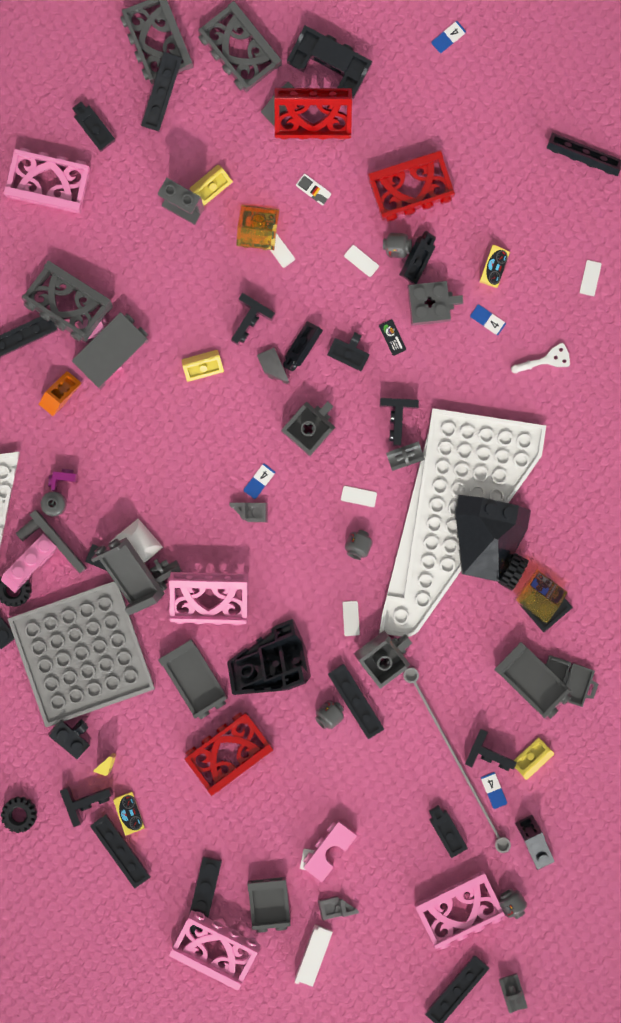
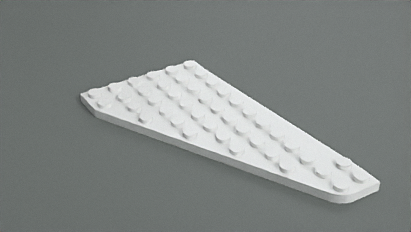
(461, 458)

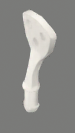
(548, 359)

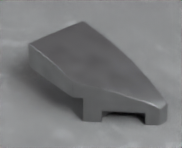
(272, 366)
(251, 511)
(335, 907)

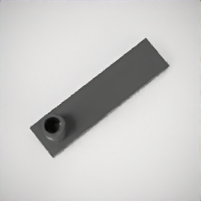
(39, 521)

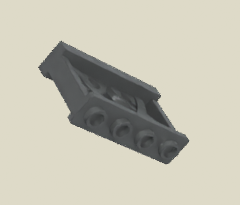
(161, 13)
(265, 53)
(82, 290)

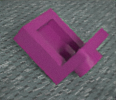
(65, 475)

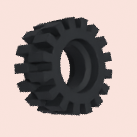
(513, 571)
(18, 600)
(30, 811)

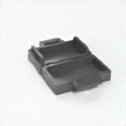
(577, 679)

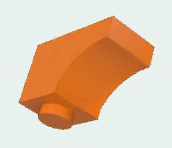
(59, 393)

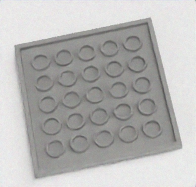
(81, 653)

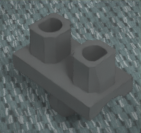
(405, 456)
(163, 570)
(513, 993)

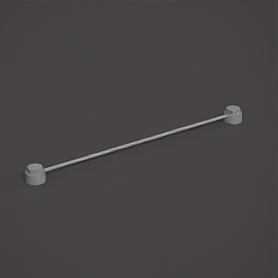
(502, 844)

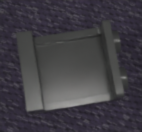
(269, 904)

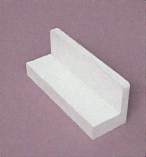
(313, 955)

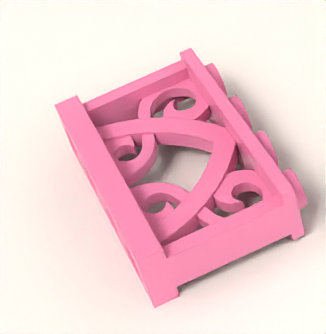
(63, 202)
(197, 612)
(469, 885)
(201, 962)

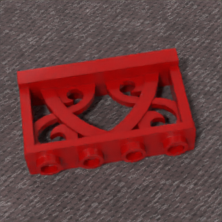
(313, 96)
(425, 163)
(222, 779)

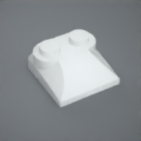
(141, 540)

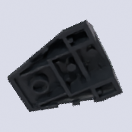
(488, 535)
(271, 664)

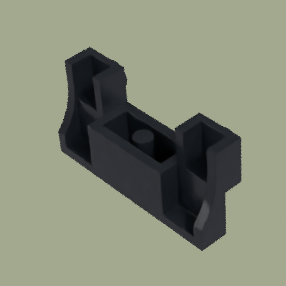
(331, 55)

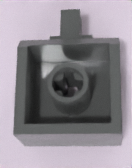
(437, 293)
(309, 416)
(391, 650)

